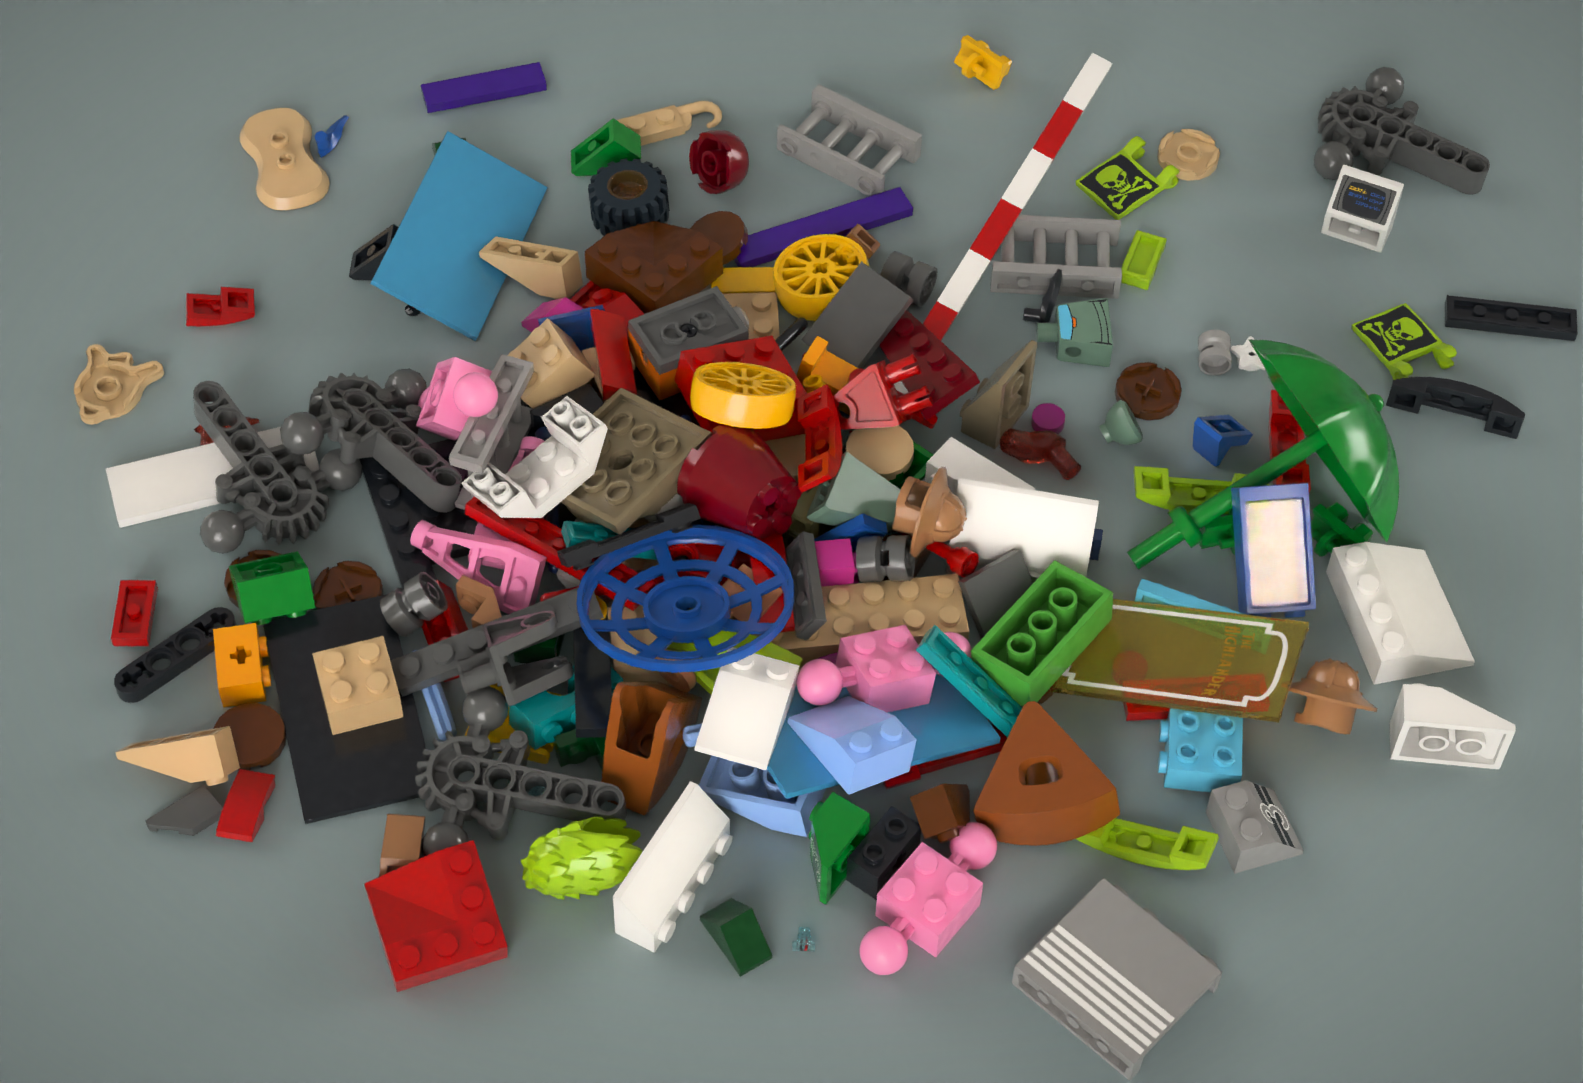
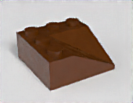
(654, 263)

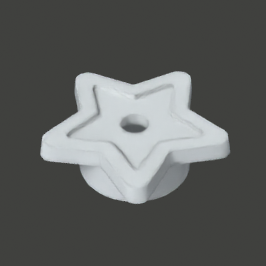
(1244, 360)

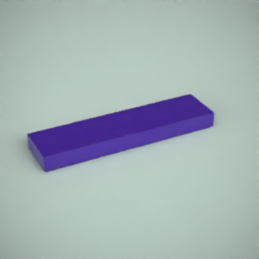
(483, 87)

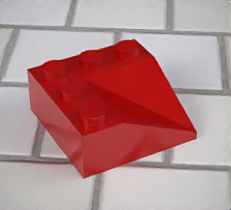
(757, 351)
(436, 917)

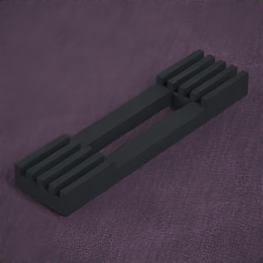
(581, 554)

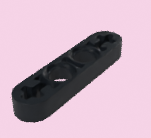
(171, 650)

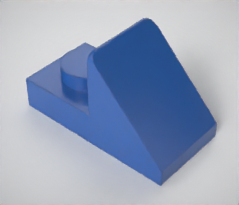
(1216, 435)

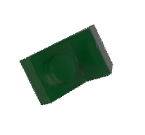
(577, 750)

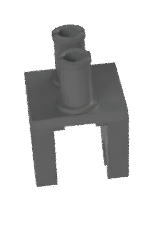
(521, 680)

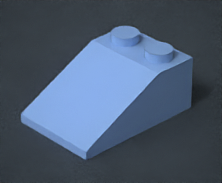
(856, 742)
(757, 796)

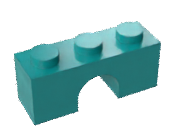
(548, 714)

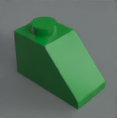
(605, 145)

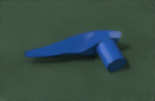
(328, 140)

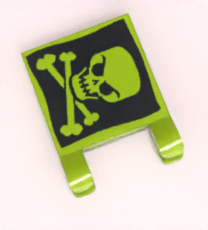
(1122, 183)
(1400, 337)

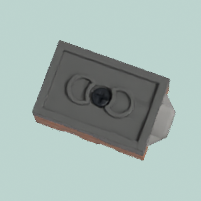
(680, 326)

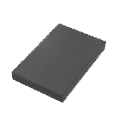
(859, 316)

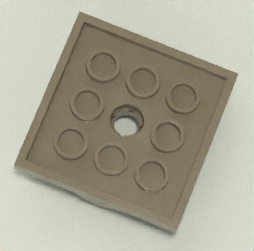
(636, 462)

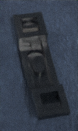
(1460, 398)

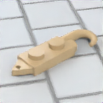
(669, 121)

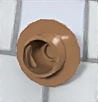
(928, 512)
(1331, 696)

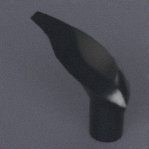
(1048, 302)

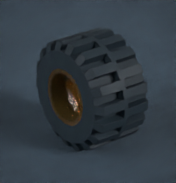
(627, 195)

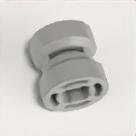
(1214, 352)

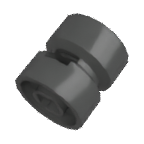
(913, 279)
(873, 558)
(410, 606)

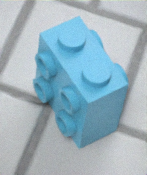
(1200, 750)

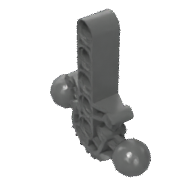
(1361, 123)
(367, 425)
(306, 506)
(484, 712)

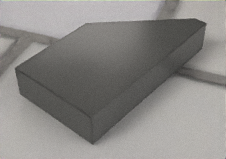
(188, 814)

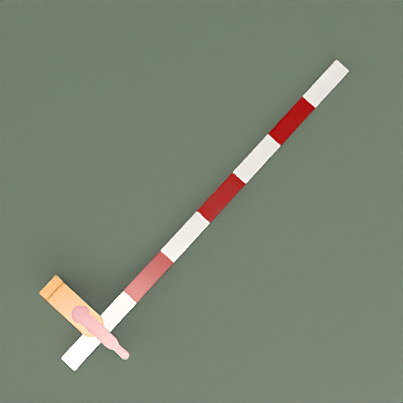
(839, 373)

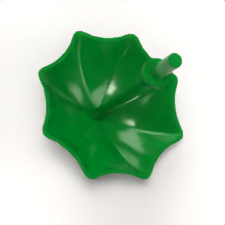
(1339, 426)

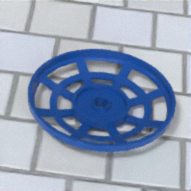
(667, 602)

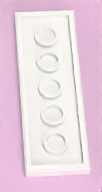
(176, 481)

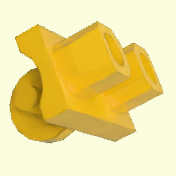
(981, 62)

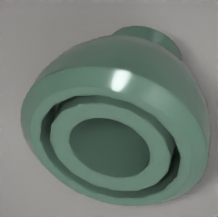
(1121, 425)

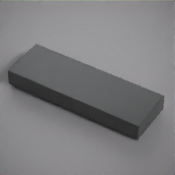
(808, 596)

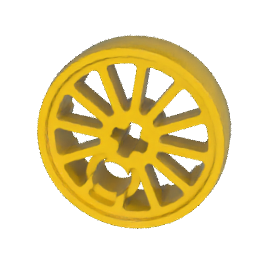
(814, 267)
(743, 395)

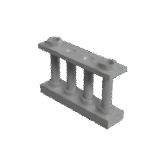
(856, 119)
(1076, 280)
(499, 433)

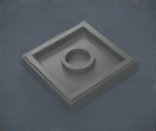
(995, 589)

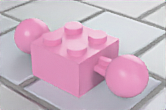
(454, 395)
(875, 669)
(928, 899)

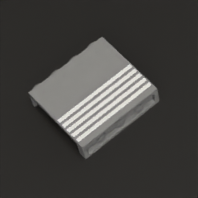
(1115, 976)

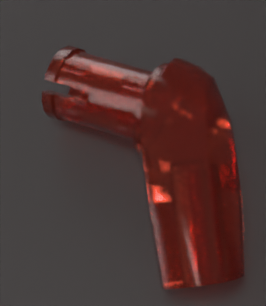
(1038, 448)

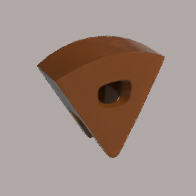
(646, 740)
(1044, 786)

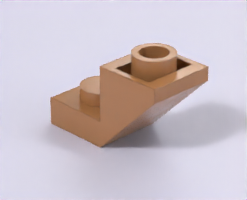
(477, 600)
(401, 841)

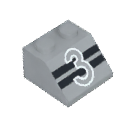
(1251, 825)

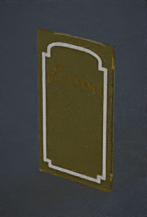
(1190, 660)

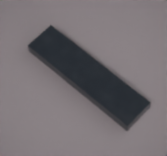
(1511, 318)
(591, 686)

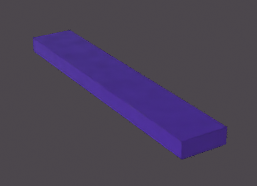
(867, 212)

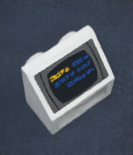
(1362, 208)

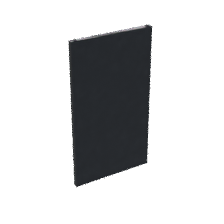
(358, 766)

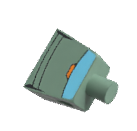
(1080, 332)

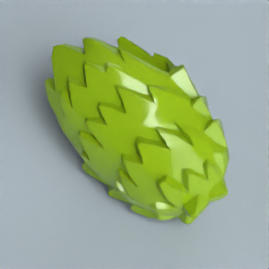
(581, 858)

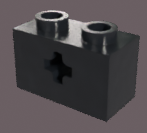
(883, 852)

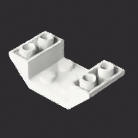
(548, 471)

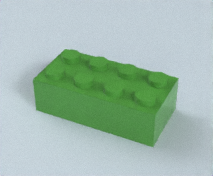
(1043, 632)

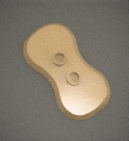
(286, 170)

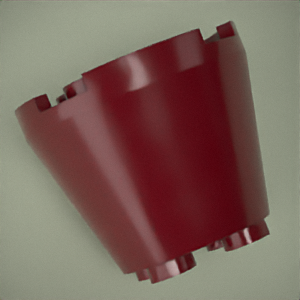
(739, 483)

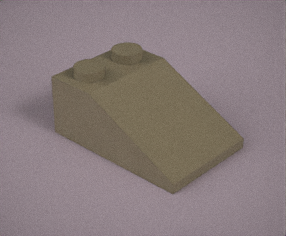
(1000, 398)

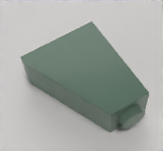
(853, 492)

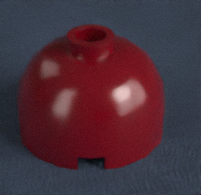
(719, 160)

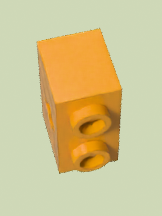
(240, 664)

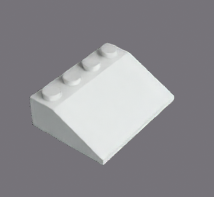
(1026, 520)
(1396, 611)

